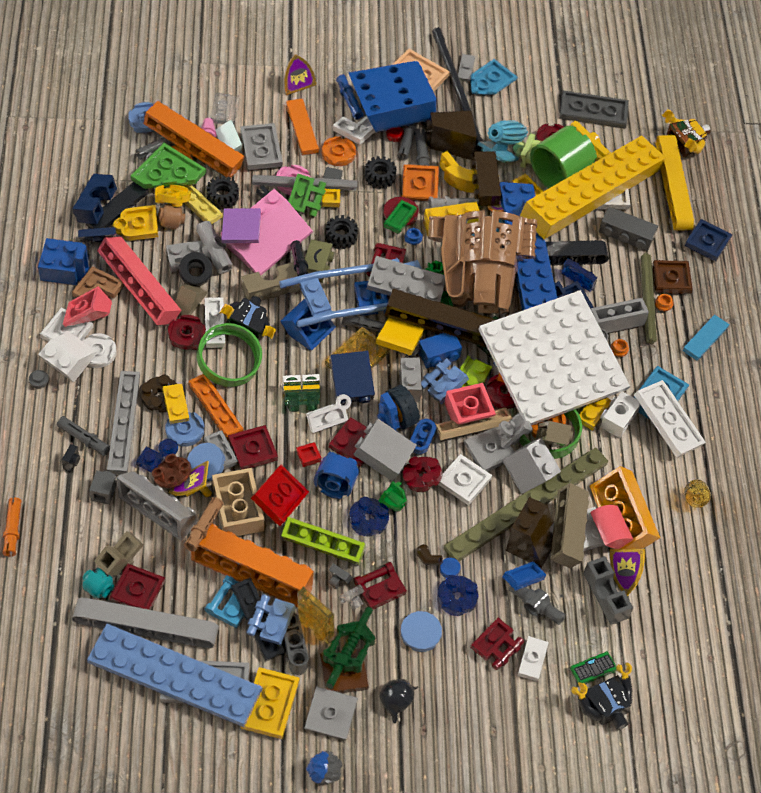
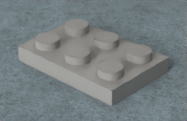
(261, 146)

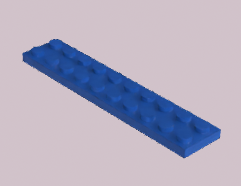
(534, 275)

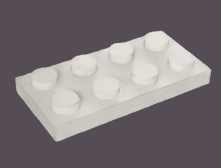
(669, 418)

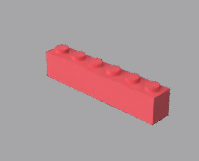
(139, 280)

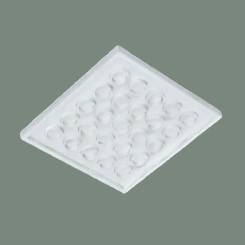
(553, 358)

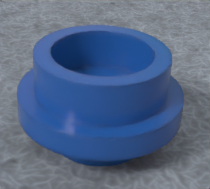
(413, 236)

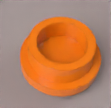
(664, 302)
(619, 348)

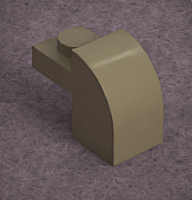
(114, 559)

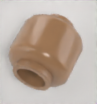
(171, 216)

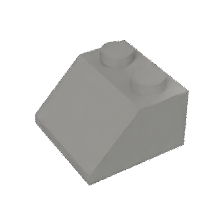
(531, 465)

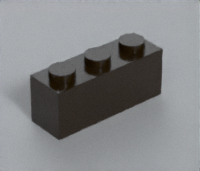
(486, 178)

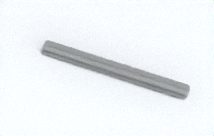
(285, 181)

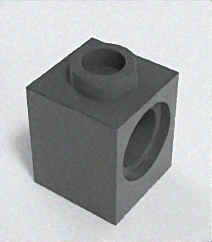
(103, 487)

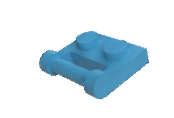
(231, 612)

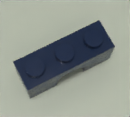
(88, 206)

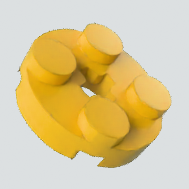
(175, 194)

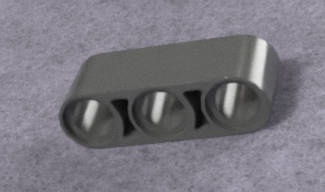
(298, 651)

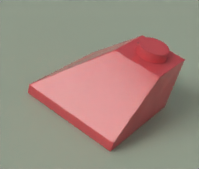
(87, 307)

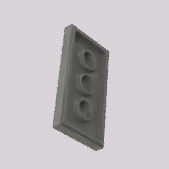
(594, 109)

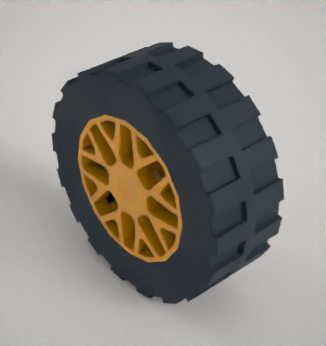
(406, 406)

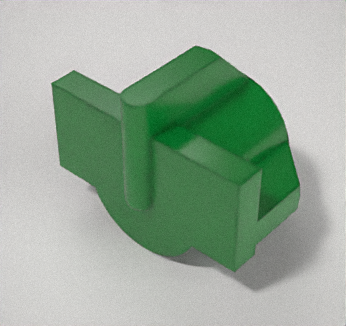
(394, 497)

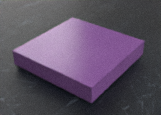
(241, 225)

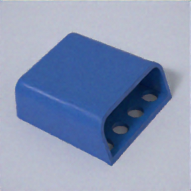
(394, 95)

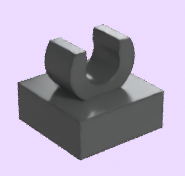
(338, 576)

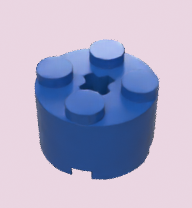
(336, 475)

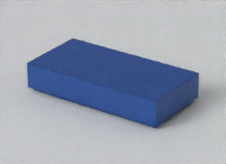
(81, 261)
(524, 575)

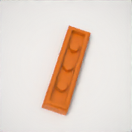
(302, 126)
(215, 405)

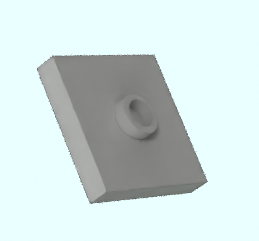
(487, 449)
(331, 713)

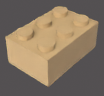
(238, 511)

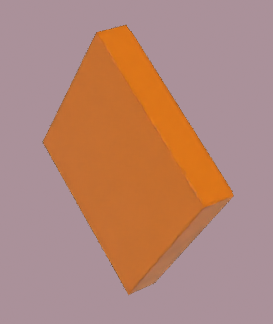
(420, 182)

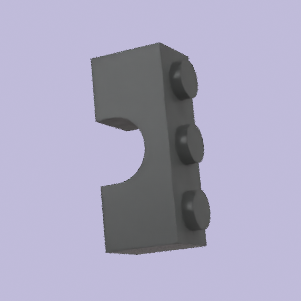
(600, 579)

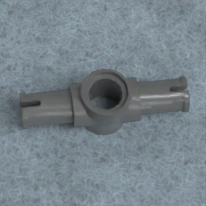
(538, 603)

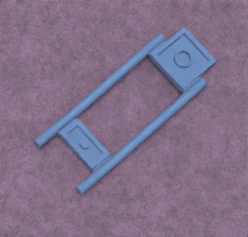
(318, 301)

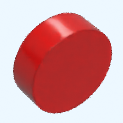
(394, 134)

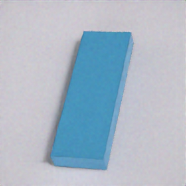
(705, 337)

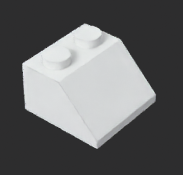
(67, 355)

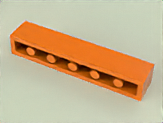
(193, 139)

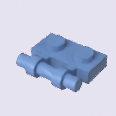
(451, 380)
(276, 622)

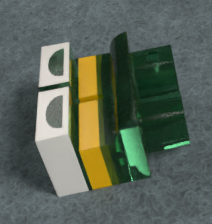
(310, 392)

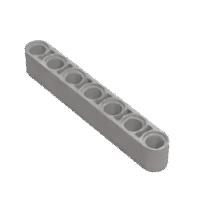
(146, 622)

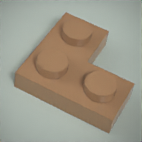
(108, 284)

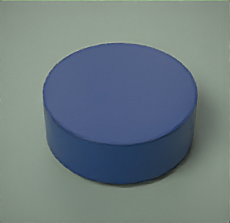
(450, 567)

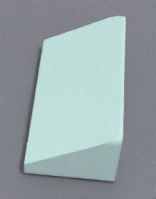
(228, 135)

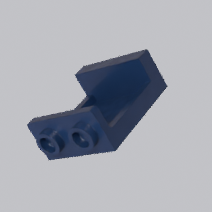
(352, 376)

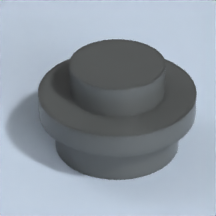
(38, 379)

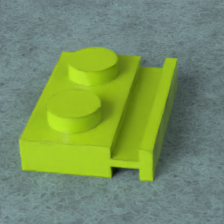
(476, 371)

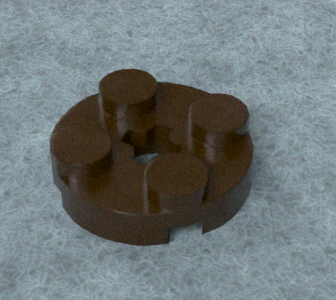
(150, 390)

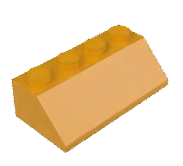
(622, 490)

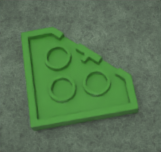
(167, 168)

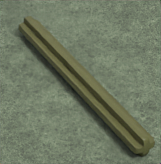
(648, 298)

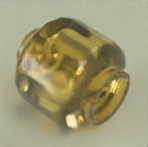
(697, 493)

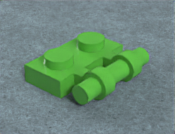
(301, 191)

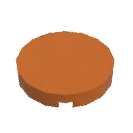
(338, 151)

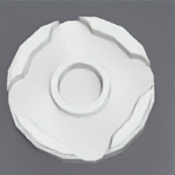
(104, 346)

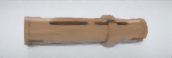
(200, 530)

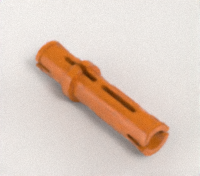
(11, 533)

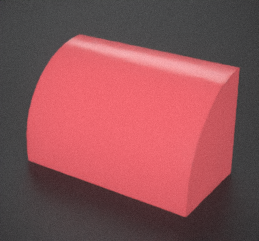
(611, 526)

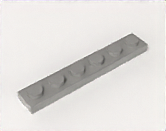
(123, 422)

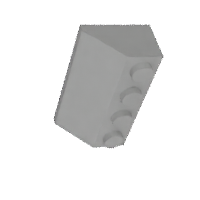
(156, 504)

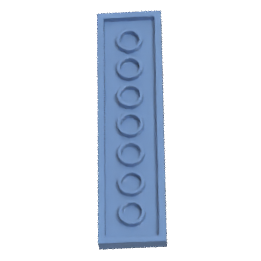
(175, 675)

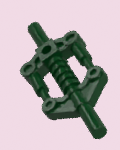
(342, 661)

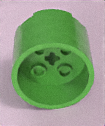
(562, 156)

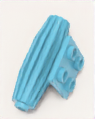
(504, 134)

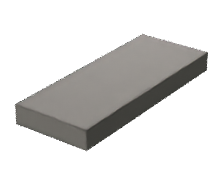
(466, 67)

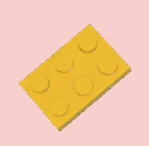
(274, 703)

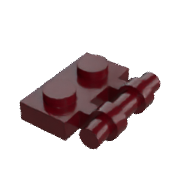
(492, 639)

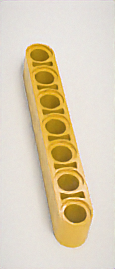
(675, 184)

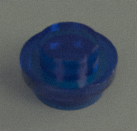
(168, 447)

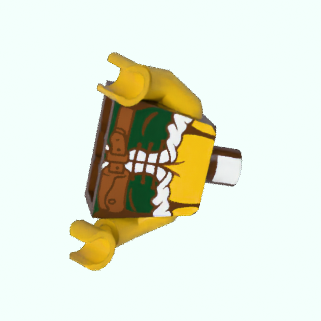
(688, 133)

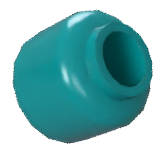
(97, 583)

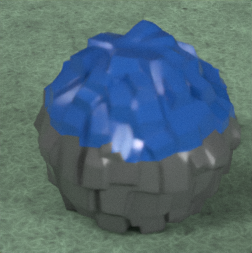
(324, 768)

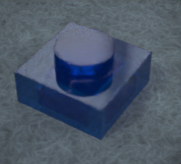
(149, 459)

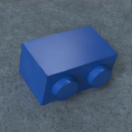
(438, 348)

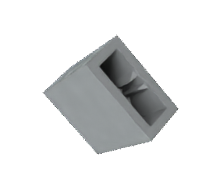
(384, 449)

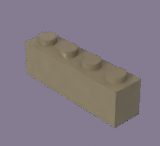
(570, 525)

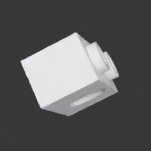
(618, 423)

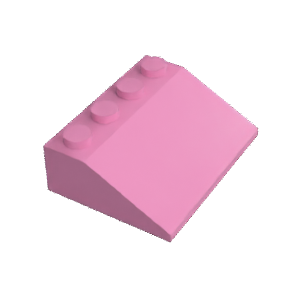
(278, 229)

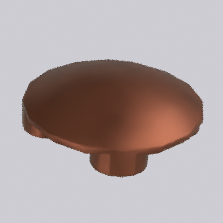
(172, 471)

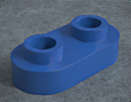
(421, 437)

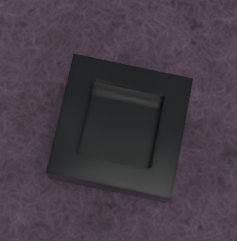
(71, 458)

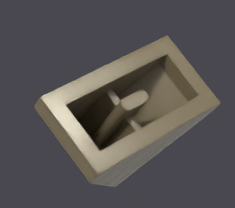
(189, 298)

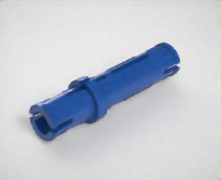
(347, 91)

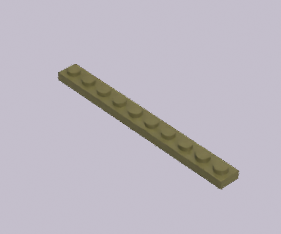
(505, 517)

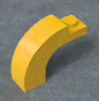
(456, 175)

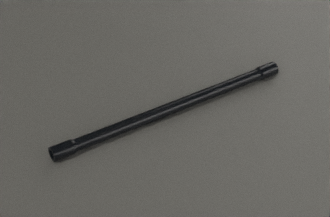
(440, 41)

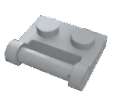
(177, 251)

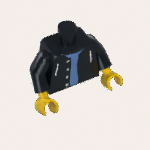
(250, 316)
(608, 699)

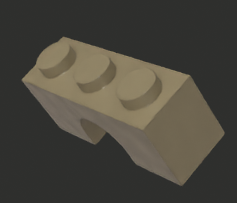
(255, 285)

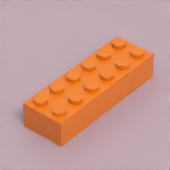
(243, 559)

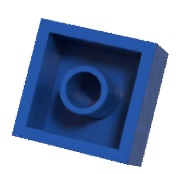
(58, 262)

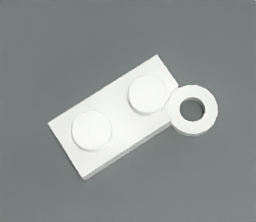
(329, 415)

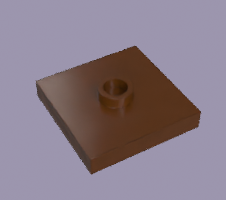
(672, 276)
(349, 680)

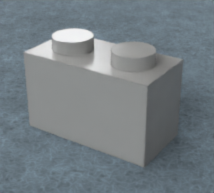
(411, 376)

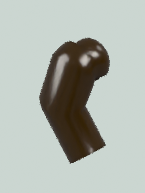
(426, 558)

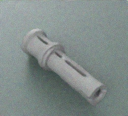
(446, 201)

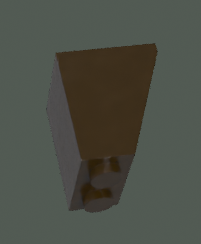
(452, 133)
(532, 533)

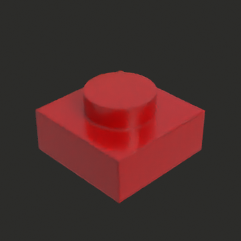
(308, 454)

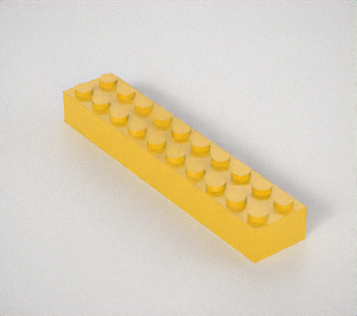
(593, 186)

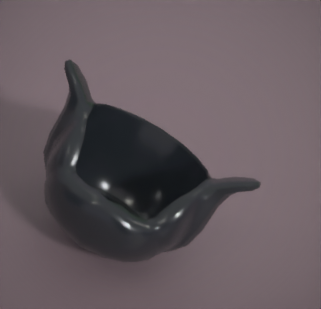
(397, 696)

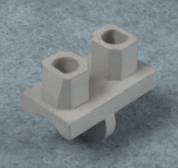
(511, 431)

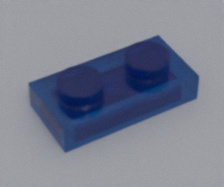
(577, 273)

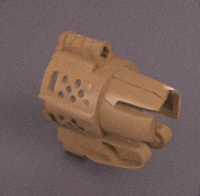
(486, 269)

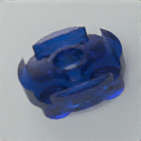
(372, 526)
(459, 584)

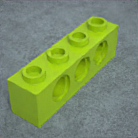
(323, 541)

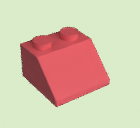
(469, 404)

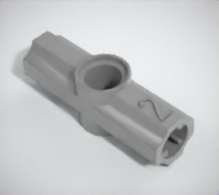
(213, 247)

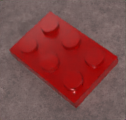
(280, 495)

